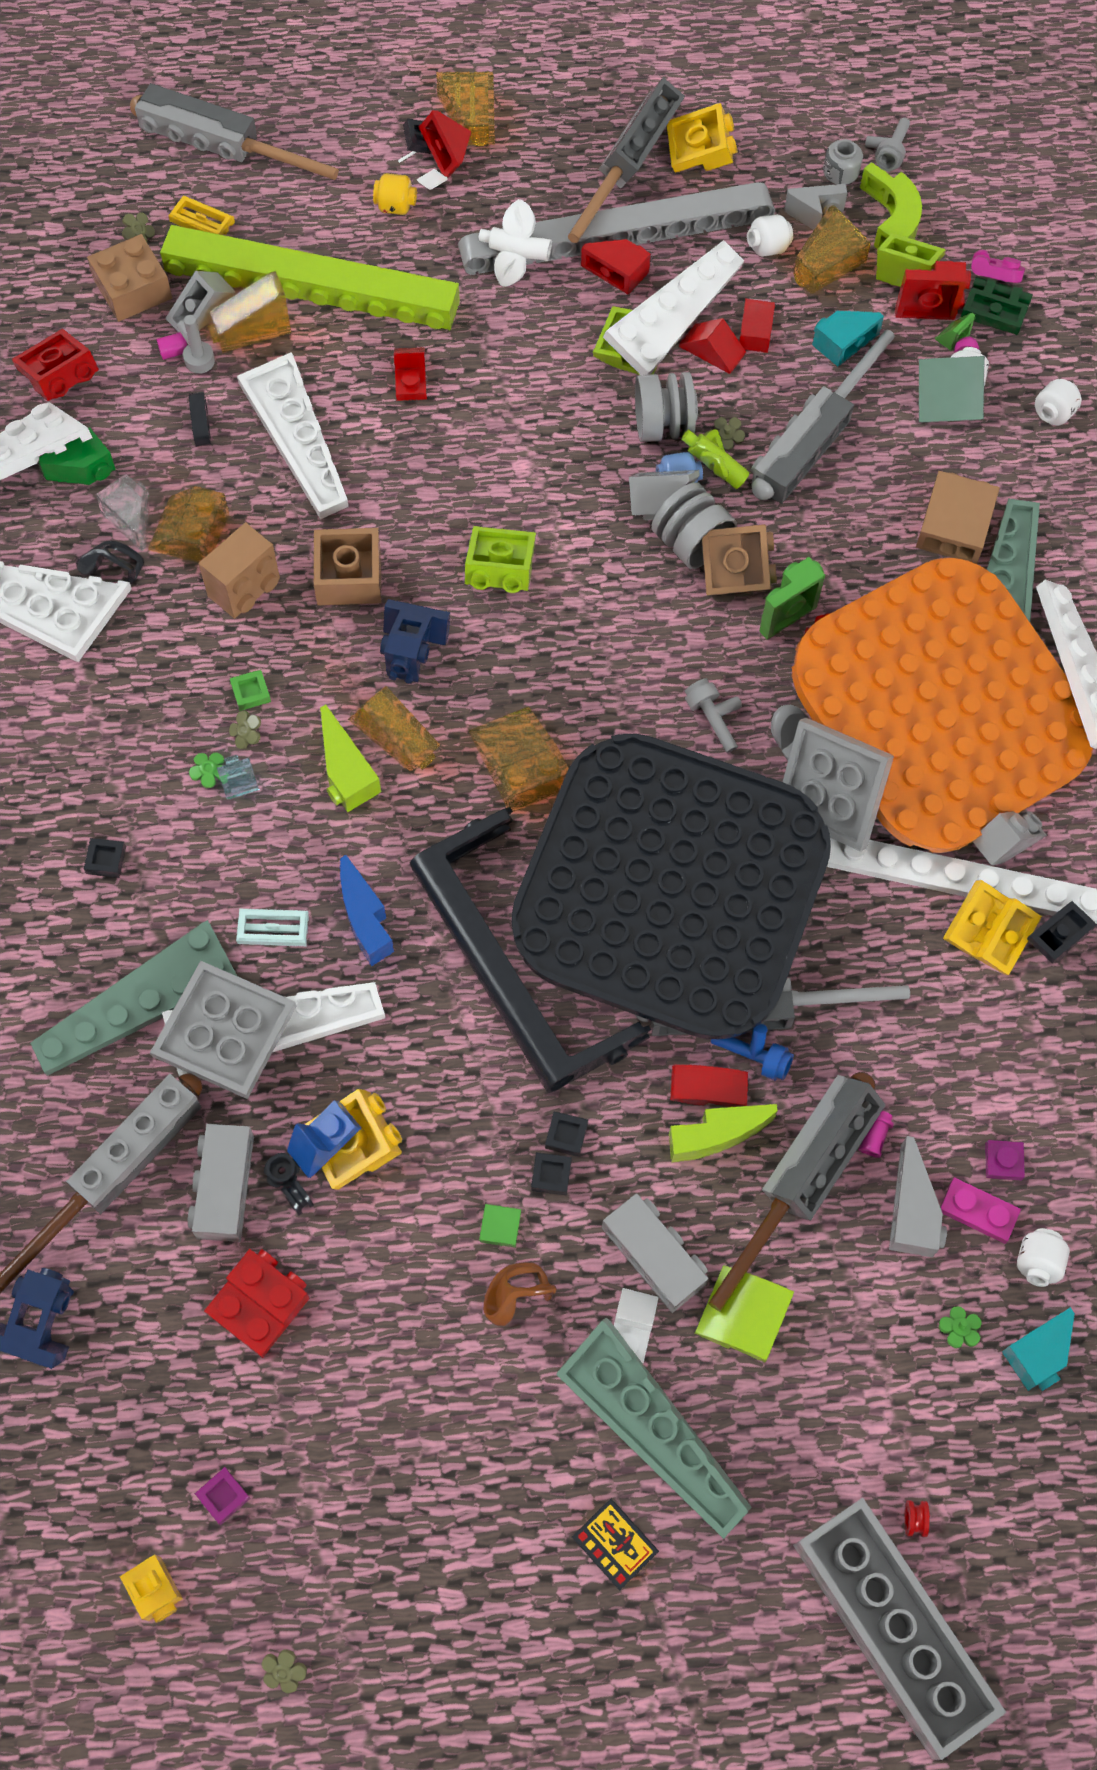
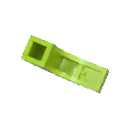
(899, 198)

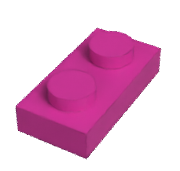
(979, 1210)

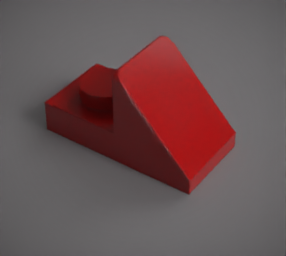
(410, 373)

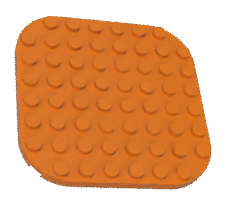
(954, 690)

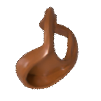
(501, 1296)

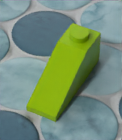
(348, 772)

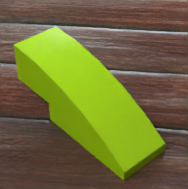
(719, 1131)

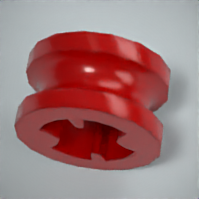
(917, 1518)

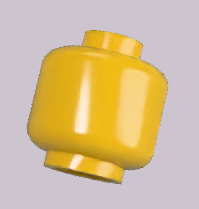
(394, 194)

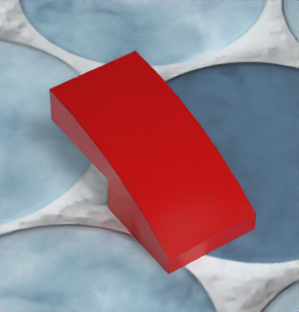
(709, 1084)

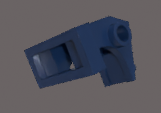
(408, 632)
(44, 1291)

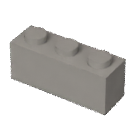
(221, 1182)
(655, 1252)

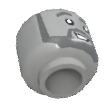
(842, 162)

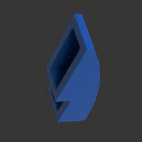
(364, 914)

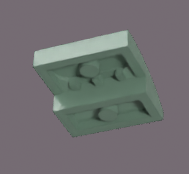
(951, 389)

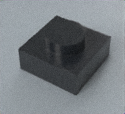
(414, 137)
(105, 857)
(566, 1134)
(551, 1174)

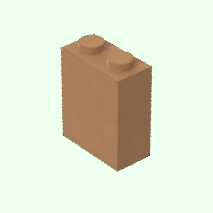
(957, 517)

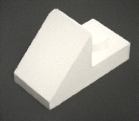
(635, 1319)

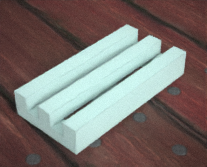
(265, 939)

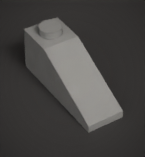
(916, 1210)

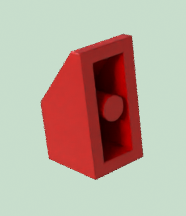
(617, 262)

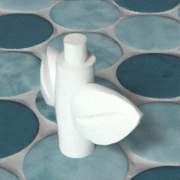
(515, 243)

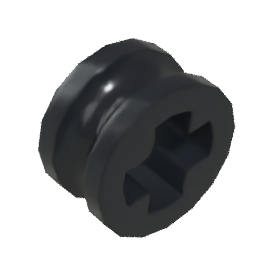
(297, 1197)

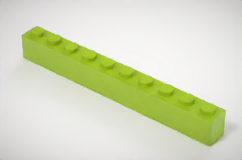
(314, 277)

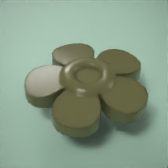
(137, 226)
(729, 432)
(245, 729)
(283, 1671)

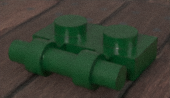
(997, 304)

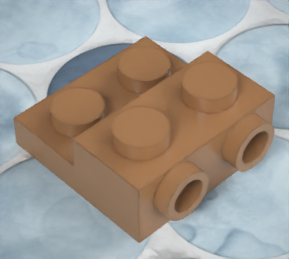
(738, 560)

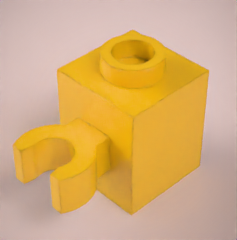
(152, 1589)

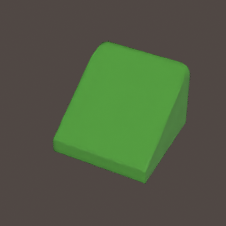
(955, 331)

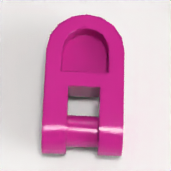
(1006, 270)

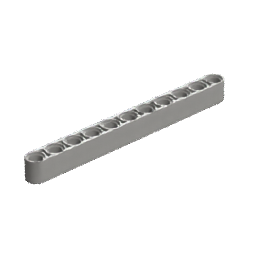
(638, 223)

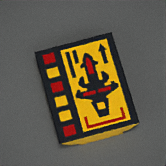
(615, 1544)

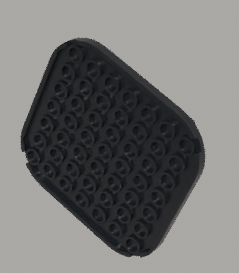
(671, 886)

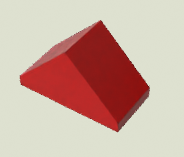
(445, 140)
(715, 344)

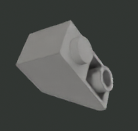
(1009, 835)

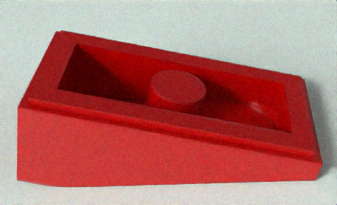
(757, 325)

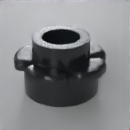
(278, 1161)

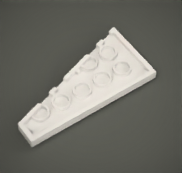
(38, 433)
(57, 607)

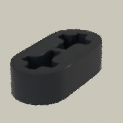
(199, 419)

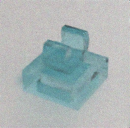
(237, 777)

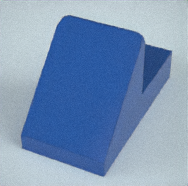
(317, 1143)

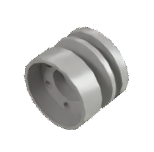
(665, 406)
(687, 519)

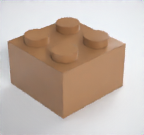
(129, 277)
(347, 566)
(240, 570)

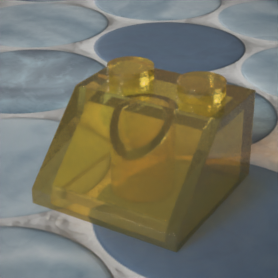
(191, 524)

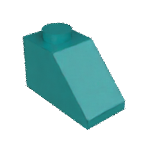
(846, 333)
(1042, 1352)

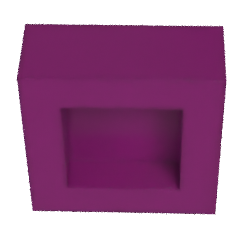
(1005, 1160)
(222, 1496)

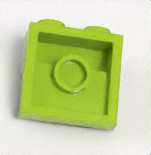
(499, 559)

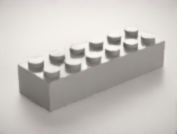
(899, 1630)

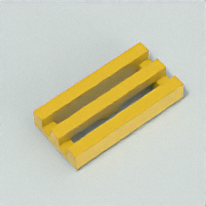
(199, 221)

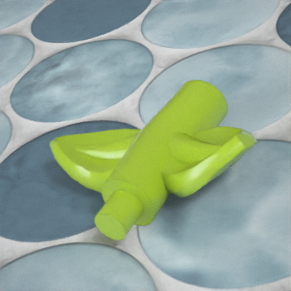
(710, 451)

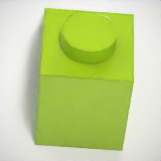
(904, 253)

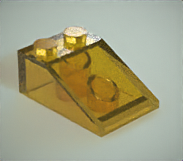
(520, 758)

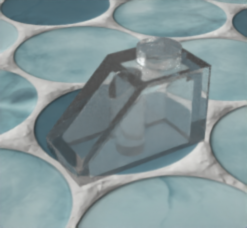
(127, 508)

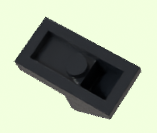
(1062, 932)

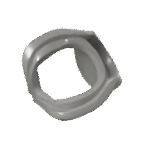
(784, 726)

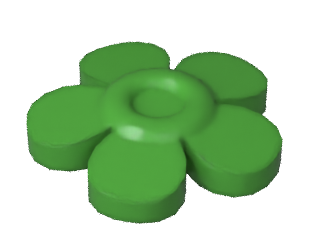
(206, 769)
(961, 1329)

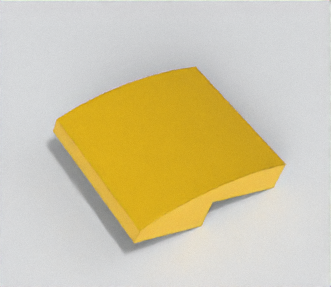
(992, 927)

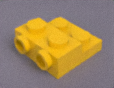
(701, 139)
(369, 1147)

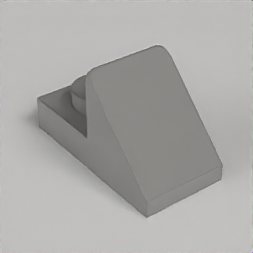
(810, 203)

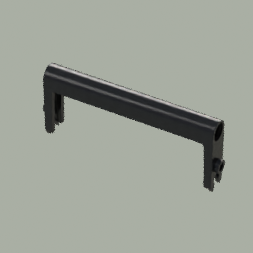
(494, 969)

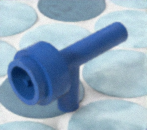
(775, 1061)

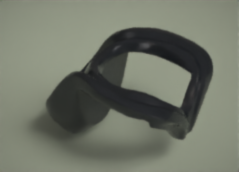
(90, 561)

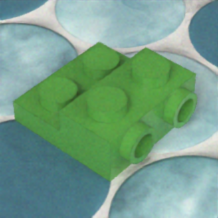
(794, 598)

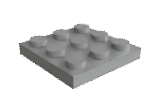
(841, 779)
(223, 1029)

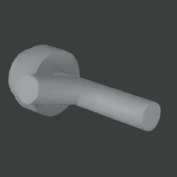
(890, 151)
(197, 354)
(701, 695)

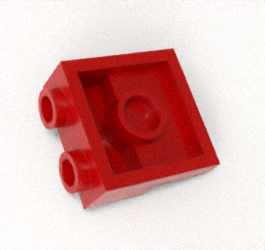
(933, 292)
(56, 364)
(258, 1301)

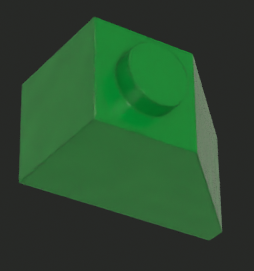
(78, 464)

